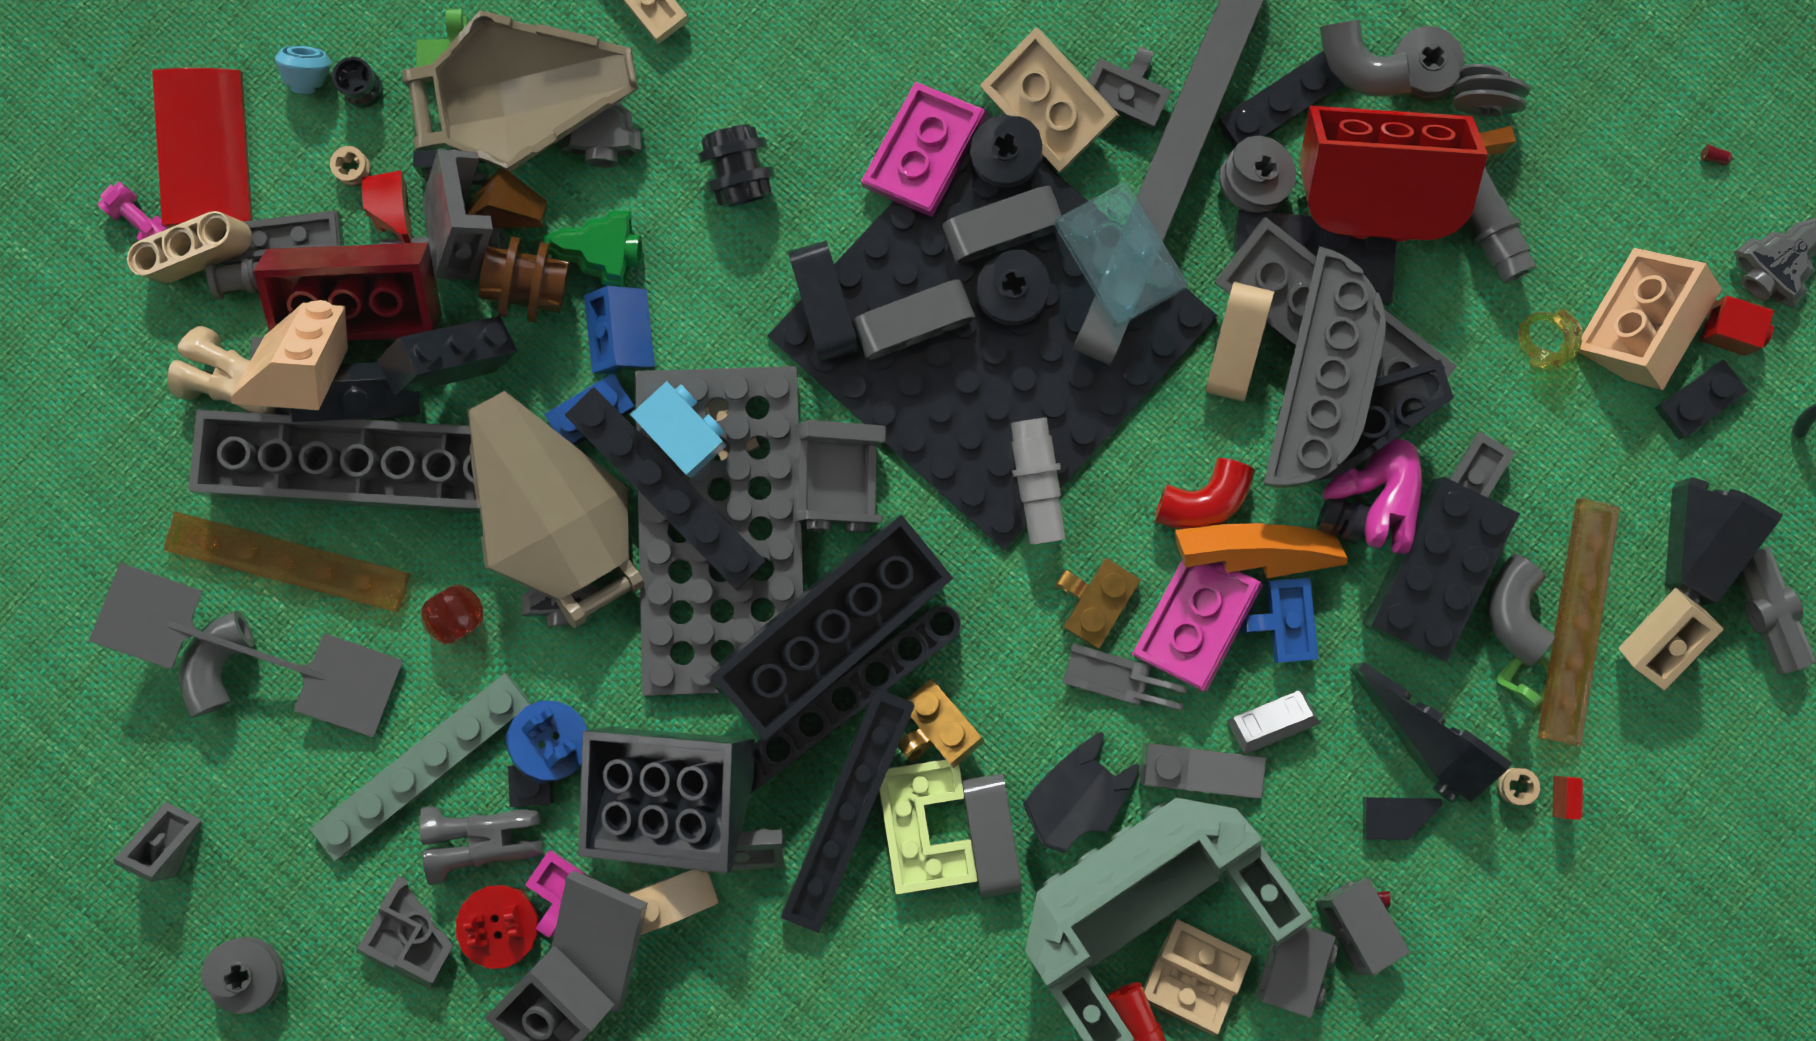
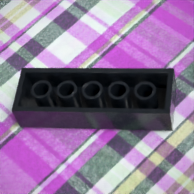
(829, 627)

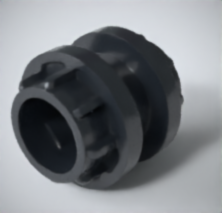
(736, 165)

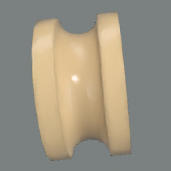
(346, 154)
(1523, 798)

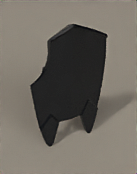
(1077, 797)

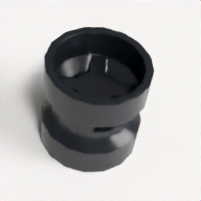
(353, 74)
(1343, 519)

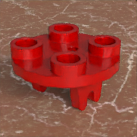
(478, 931)

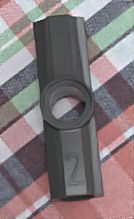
(1775, 613)

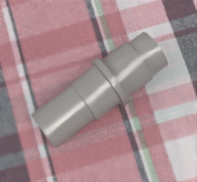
(1038, 480)

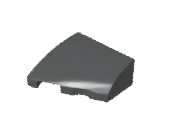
(406, 937)

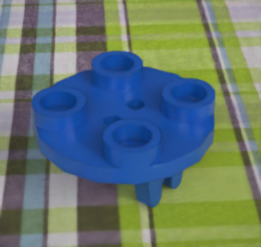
(536, 725)

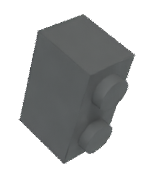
(1296, 971)

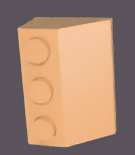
(1650, 316)
(296, 359)

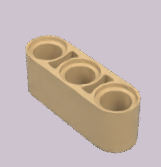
(172, 247)
(1239, 341)

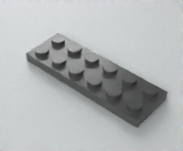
(1282, 265)

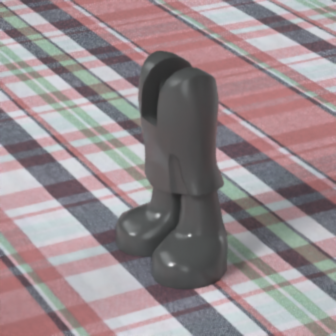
(488, 840)

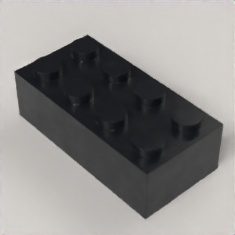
(1442, 576)

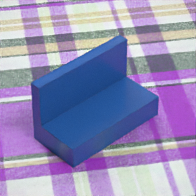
(619, 329)

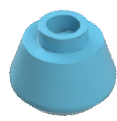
(303, 68)

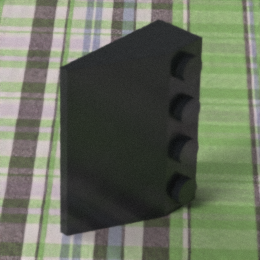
(664, 797)

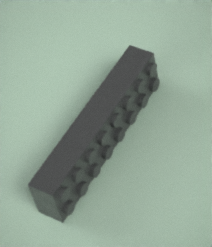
(333, 462)

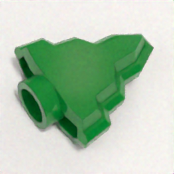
(600, 248)

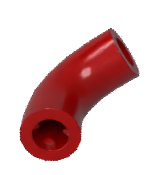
(1212, 503)

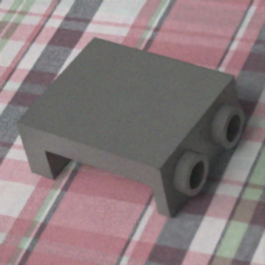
(454, 238)
(836, 475)

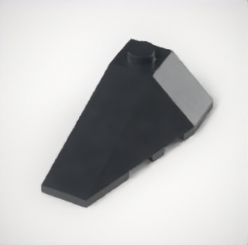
(1397, 406)

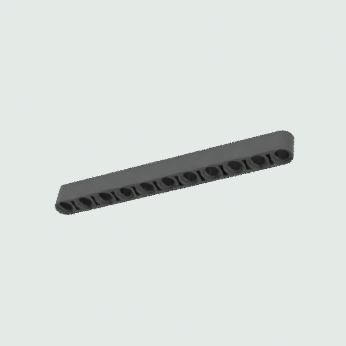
(1179, 148)

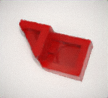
(386, 203)

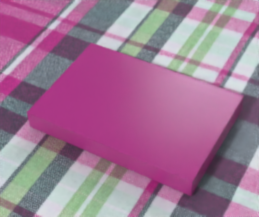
(923, 149)
(1197, 622)

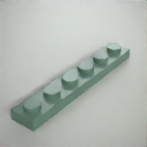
(420, 767)

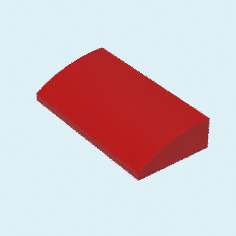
(201, 143)

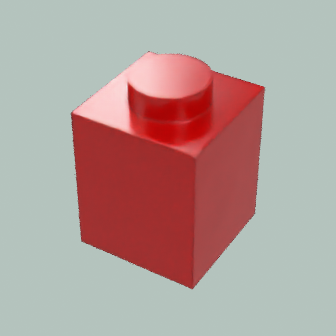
(1737, 326)

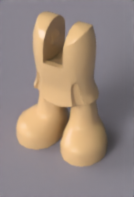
(189, 381)

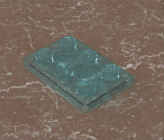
(1120, 254)

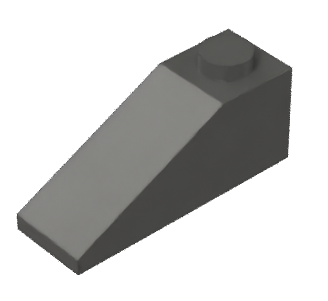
(1202, 770)

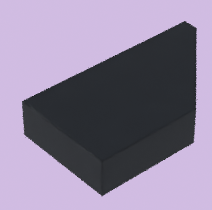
(1396, 816)

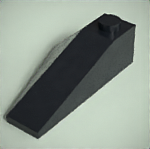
(1450, 758)

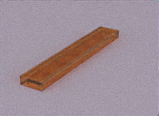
(286, 561)
(1578, 622)

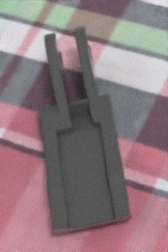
(1115, 677)

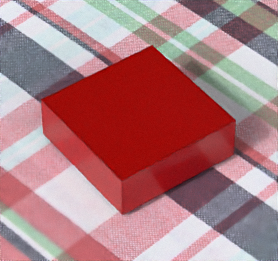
(1567, 797)

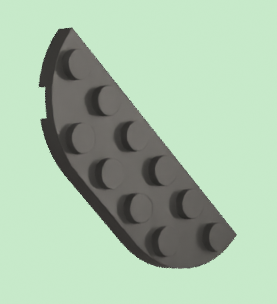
(1329, 374)

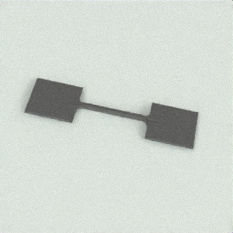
(155, 615)

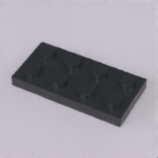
(1373, 255)

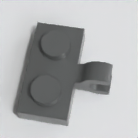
(1128, 90)

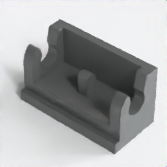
(1363, 927)

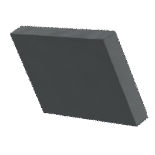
(600, 933)

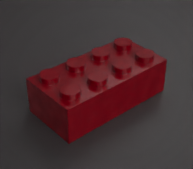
(383, 286)

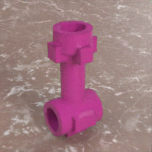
(119, 201)

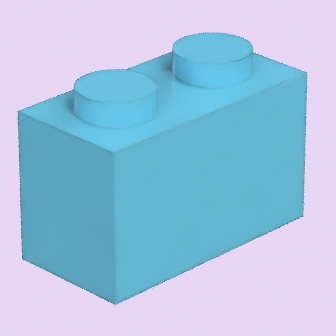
(679, 429)

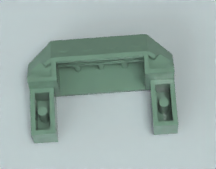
(1138, 883)

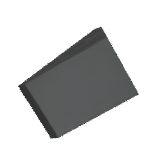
(160, 844)

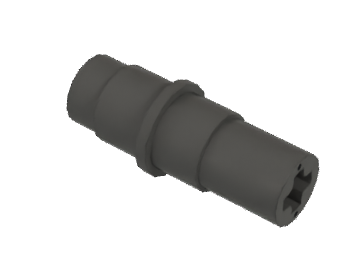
(1500, 233)

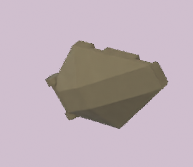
(516, 88)
(547, 509)

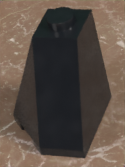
(1712, 538)

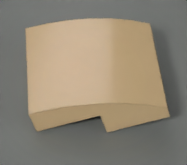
(1195, 977)

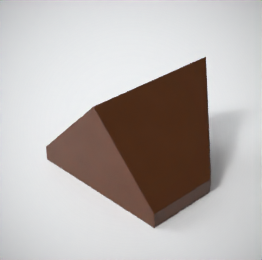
(507, 202)

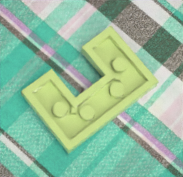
(913, 860)

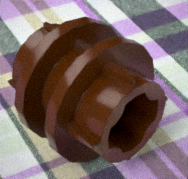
(523, 279)

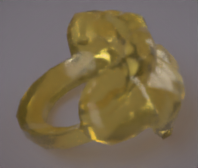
(1546, 359)

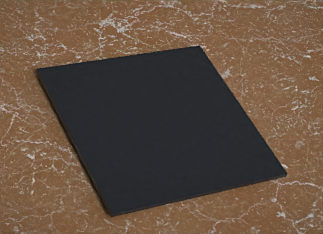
(958, 392)

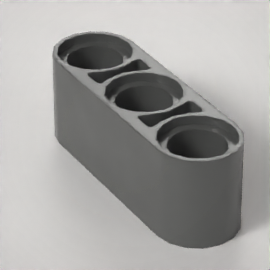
(1002, 224)
(913, 319)
(992, 836)

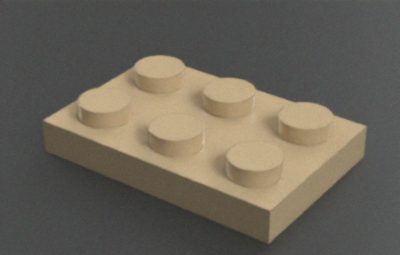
(1053, 95)

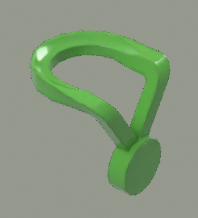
(1523, 692)

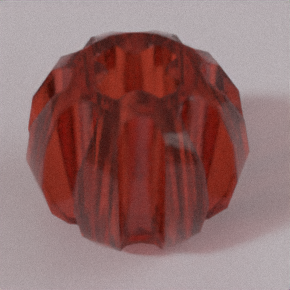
(451, 614)

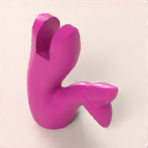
(1397, 504)

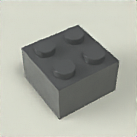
(551, 1003)

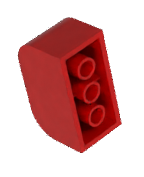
(1391, 172)

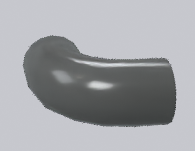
(1361, 69)
(1510, 610)
(203, 664)

